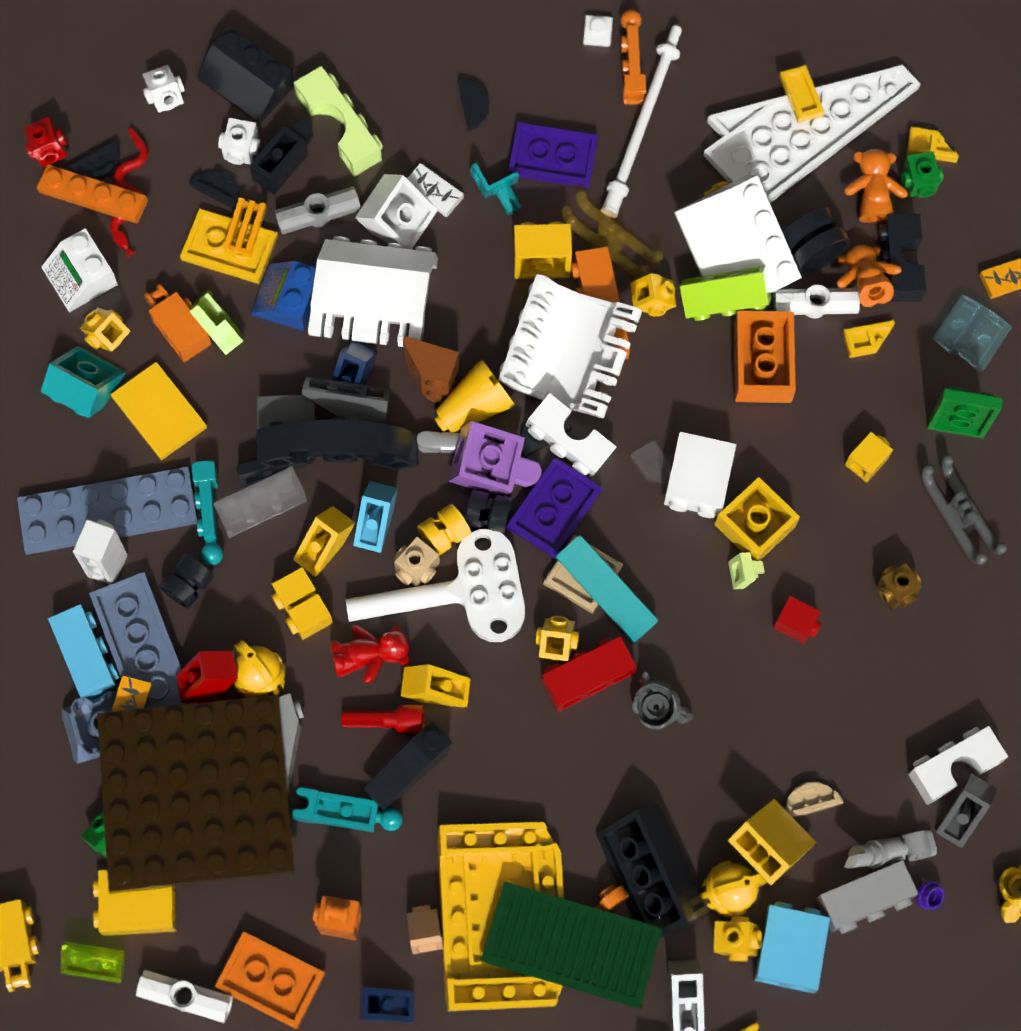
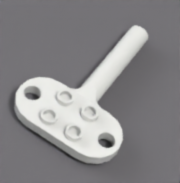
(485, 587)

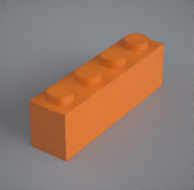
(597, 279)

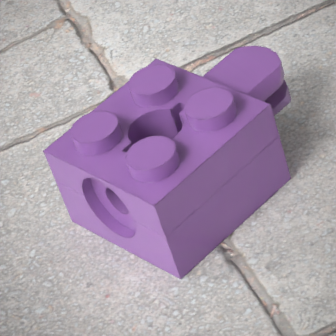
(491, 461)

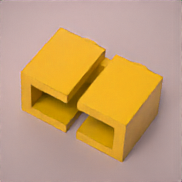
(301, 603)

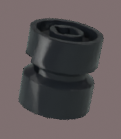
(498, 515)
(186, 581)

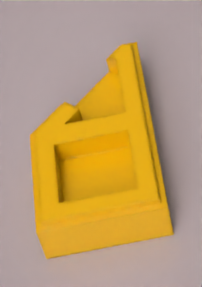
(928, 140)

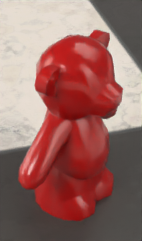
(369, 652)

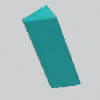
(606, 588)

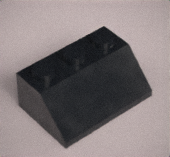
(245, 75)

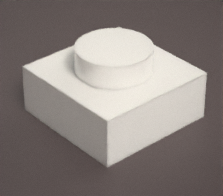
(598, 30)

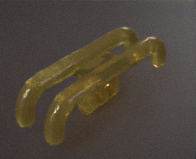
(610, 235)

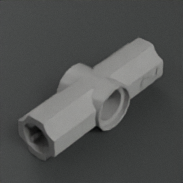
(301, 215)

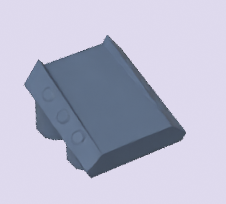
(82, 725)

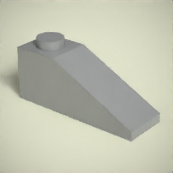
(290, 727)
(686, 995)

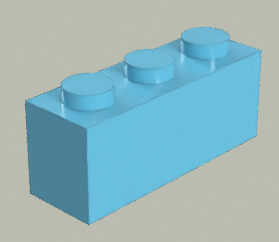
(84, 652)

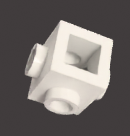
(163, 89)
(239, 141)

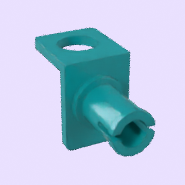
(500, 188)

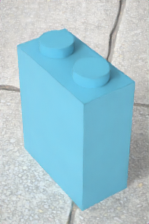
(792, 947)

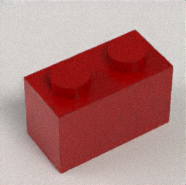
(207, 676)

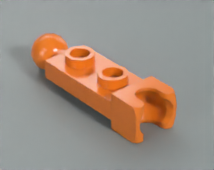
(634, 83)

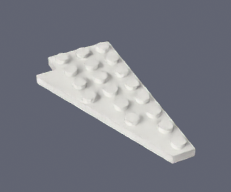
(771, 144)

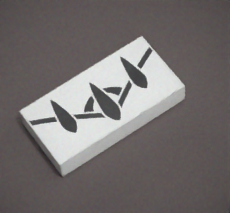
(435, 190)

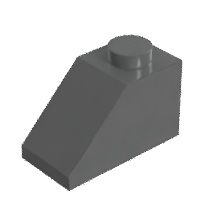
(966, 810)

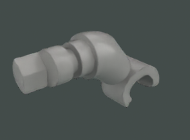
(888, 851)

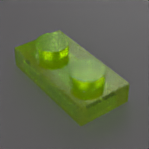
(92, 962)

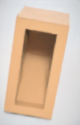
(424, 930)

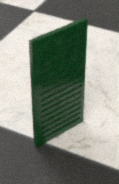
(571, 945)

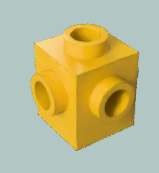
(653, 294)
(104, 329)
(557, 638)
(737, 938)

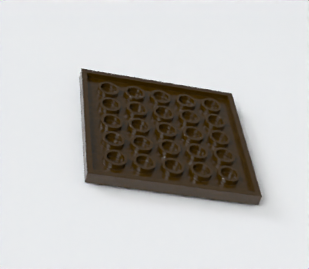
(194, 794)

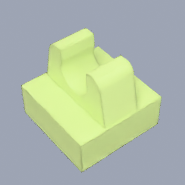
(744, 570)

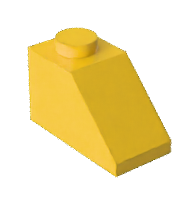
(323, 540)
(435, 686)

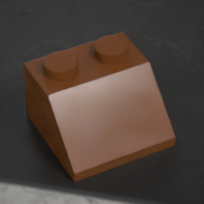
(432, 368)

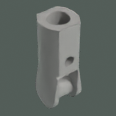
(437, 442)

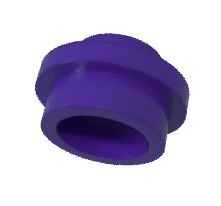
(930, 895)

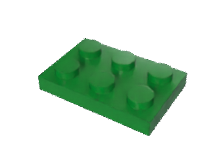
(965, 412)

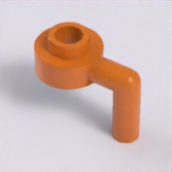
(611, 898)

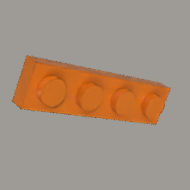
(92, 194)

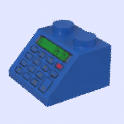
(286, 294)

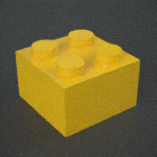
(542, 250)
(757, 520)

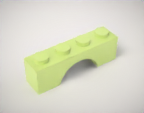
(321, 95)

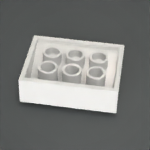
(738, 232)

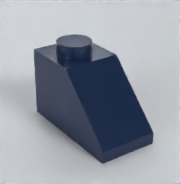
(355, 363)

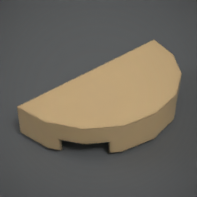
(811, 798)

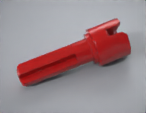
(405, 719)

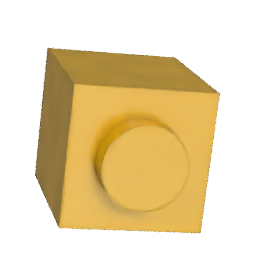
(869, 456)

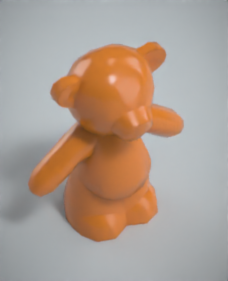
(876, 185)
(872, 283)

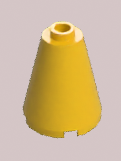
(473, 399)

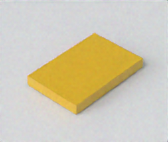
(206, 248)
(158, 411)

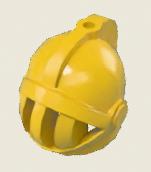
(259, 671)
(731, 888)

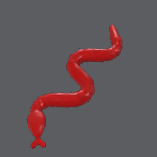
(118, 236)

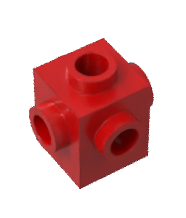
(49, 146)

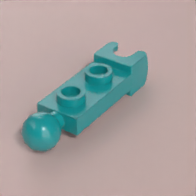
(205, 480)
(345, 811)

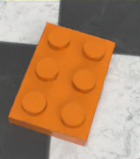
(270, 980)

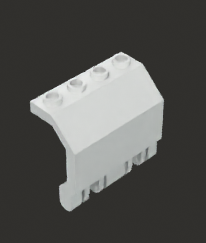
(371, 287)
(566, 345)

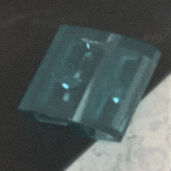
(972, 332)

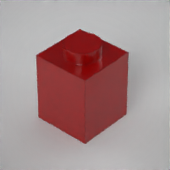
(798, 620)

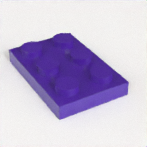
(553, 155)
(554, 508)

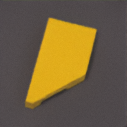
(866, 338)

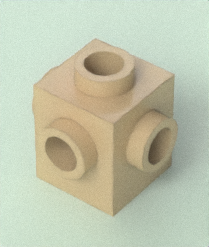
(416, 563)

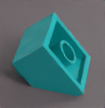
(81, 381)

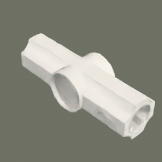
(833, 301)
(165, 991)

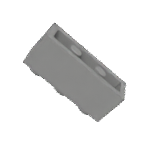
(868, 897)

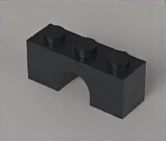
(903, 234)

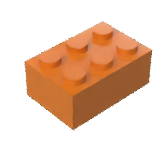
(764, 356)

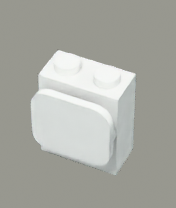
(699, 475)

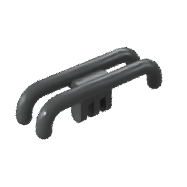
(960, 512)

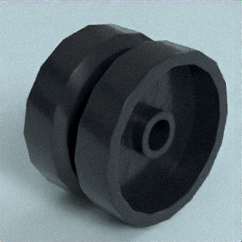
(816, 240)

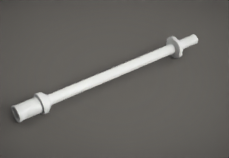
(618, 189)

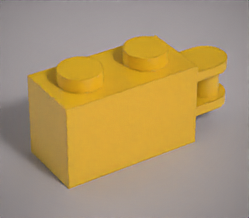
(17, 943)

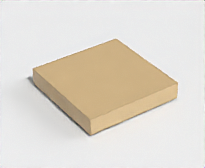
(564, 584)

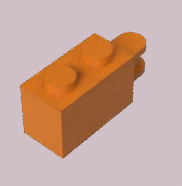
(177, 323)
(338, 917)

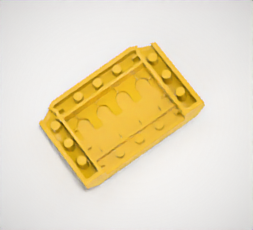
(471, 875)

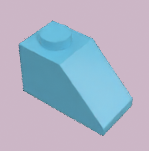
(375, 516)

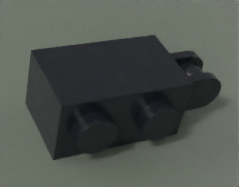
(282, 156)

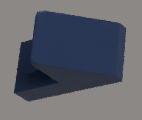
(386, 1005)

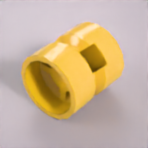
(444, 530)

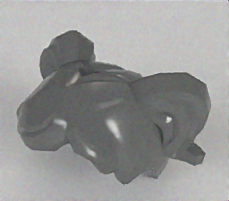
(657, 692)

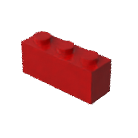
(588, 673)

